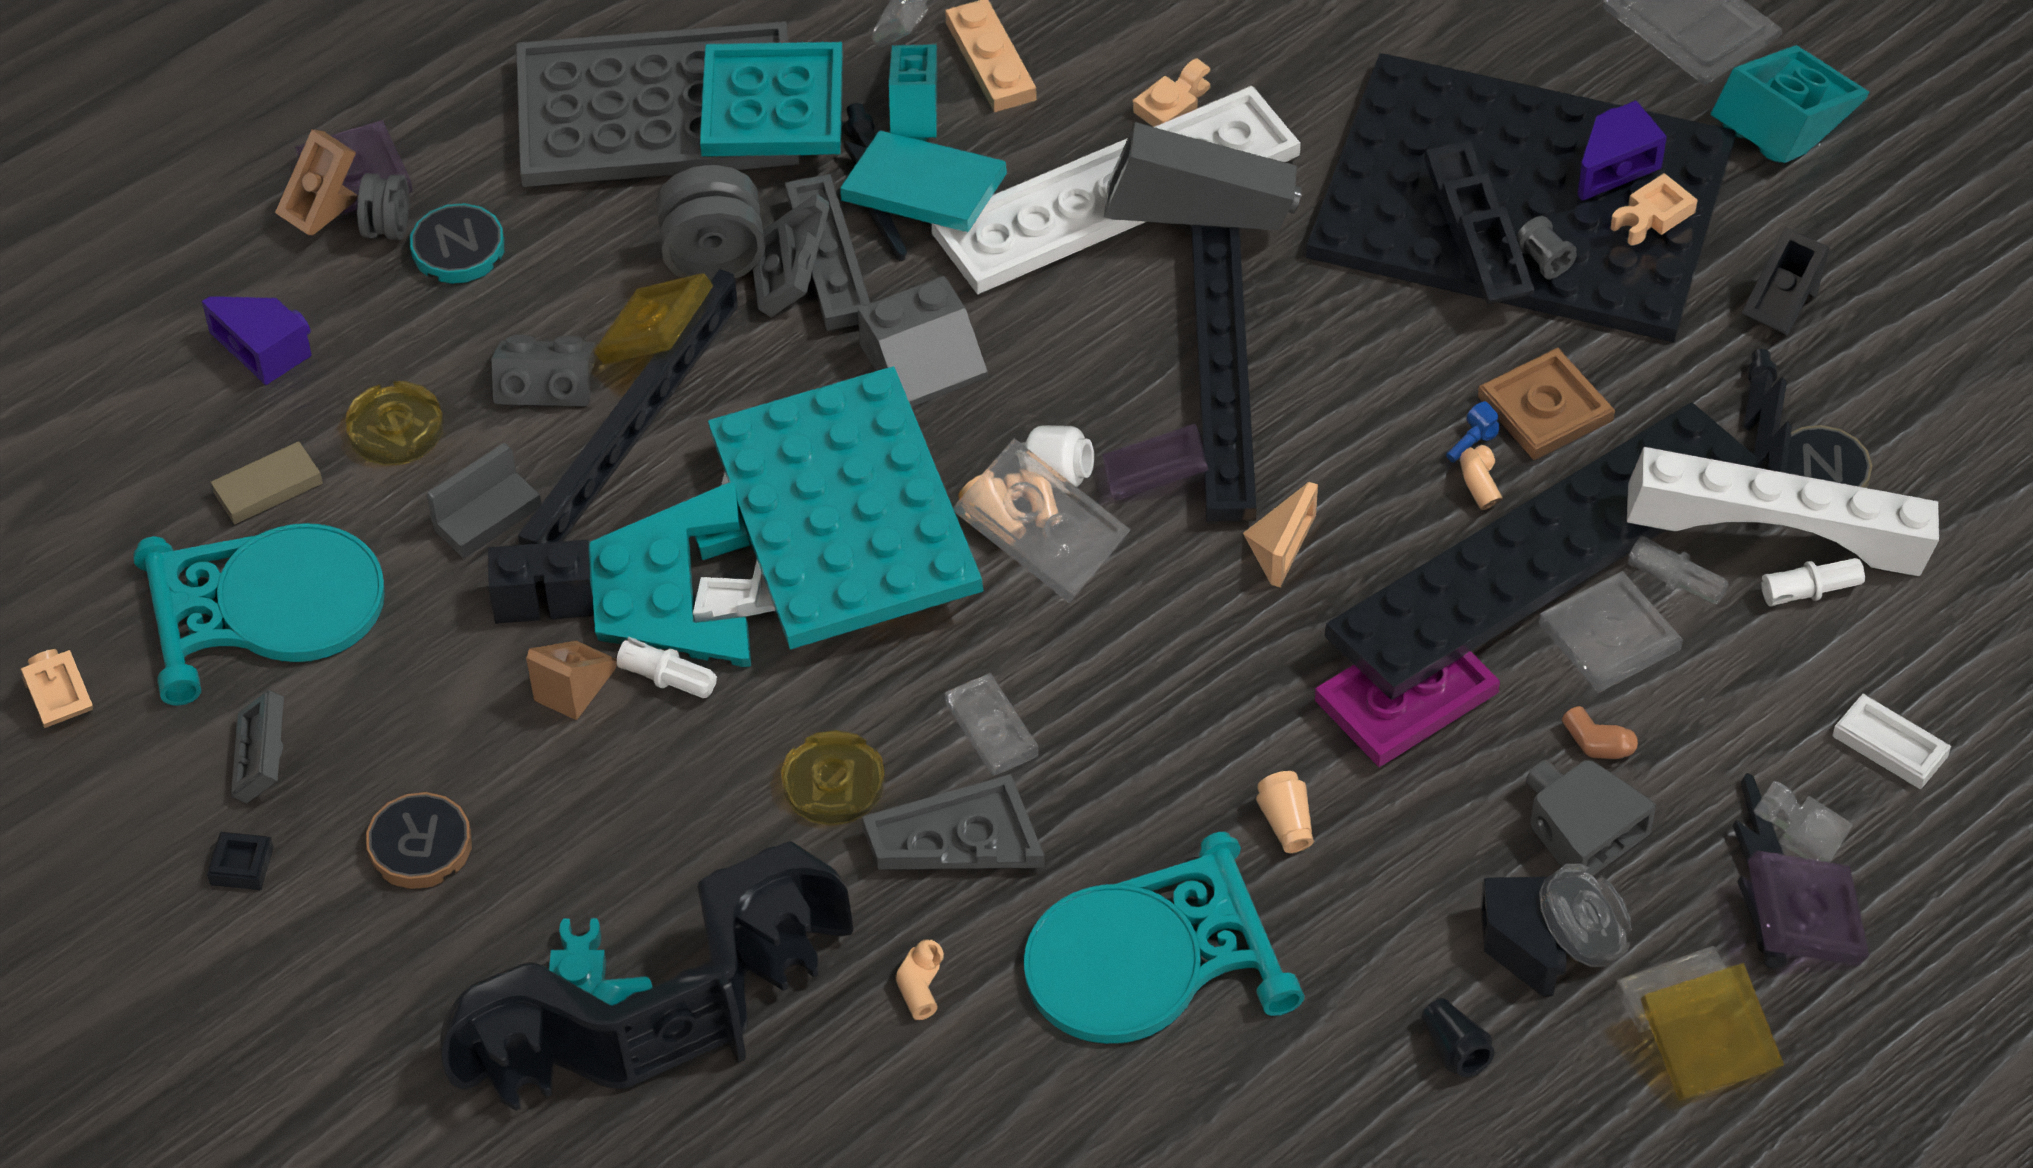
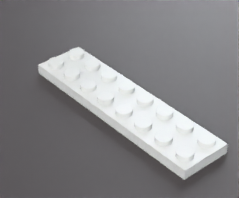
(1066, 206)

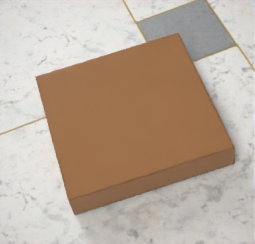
(1546, 403)

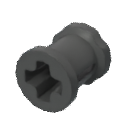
(1546, 247)

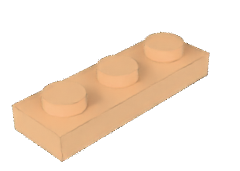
(990, 55)

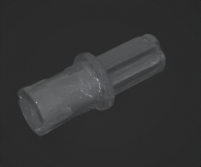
(1677, 570)

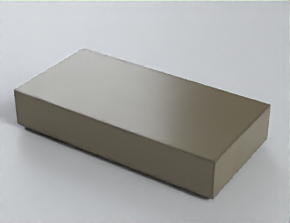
(266, 482)

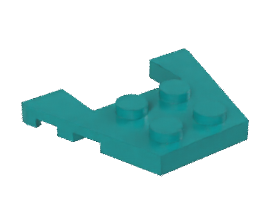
(647, 581)

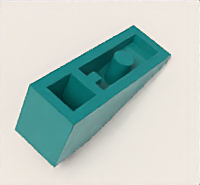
(913, 91)

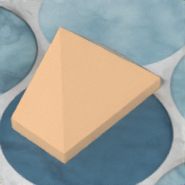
(1282, 531)

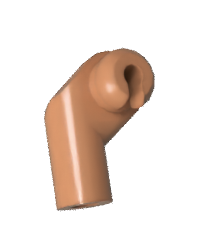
(1599, 740)

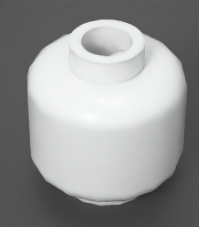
(1063, 450)

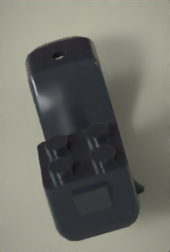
(533, 1018)

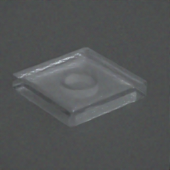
(1610, 631)

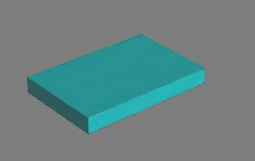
(923, 181)

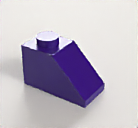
(1620, 149)
(259, 333)

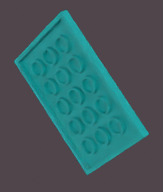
(844, 507)

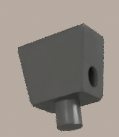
(1587, 814)

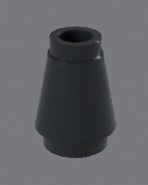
(1459, 1040)

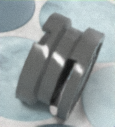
(383, 206)

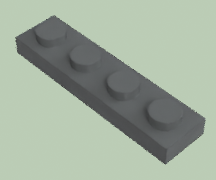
(835, 269)

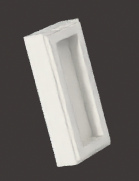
(1891, 741)

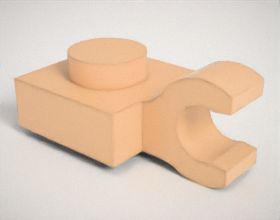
(1172, 99)

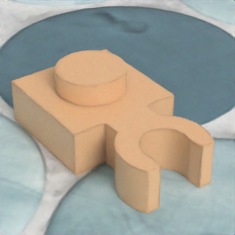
(1655, 205)

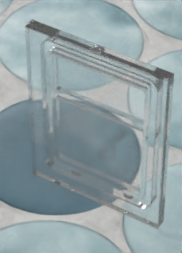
(1698, 34)

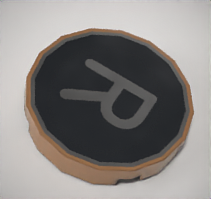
(418, 840)

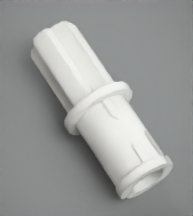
(1811, 581)
(665, 668)

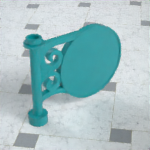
(280, 595)
(1127, 960)

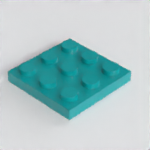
(772, 99)

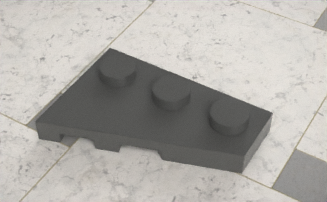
(957, 830)

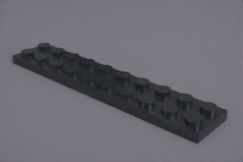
(1515, 562)

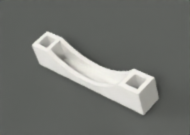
(1691, 491)

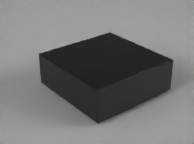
(240, 861)

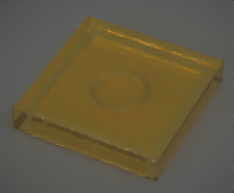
(653, 318)
(1711, 1031)

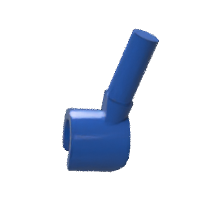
(1484, 425)

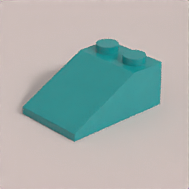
(1786, 102)

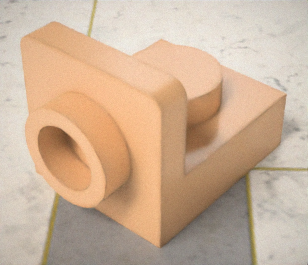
(56, 687)

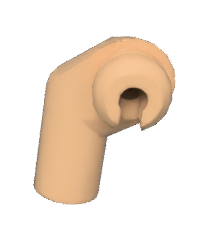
(1475, 467)
(916, 975)

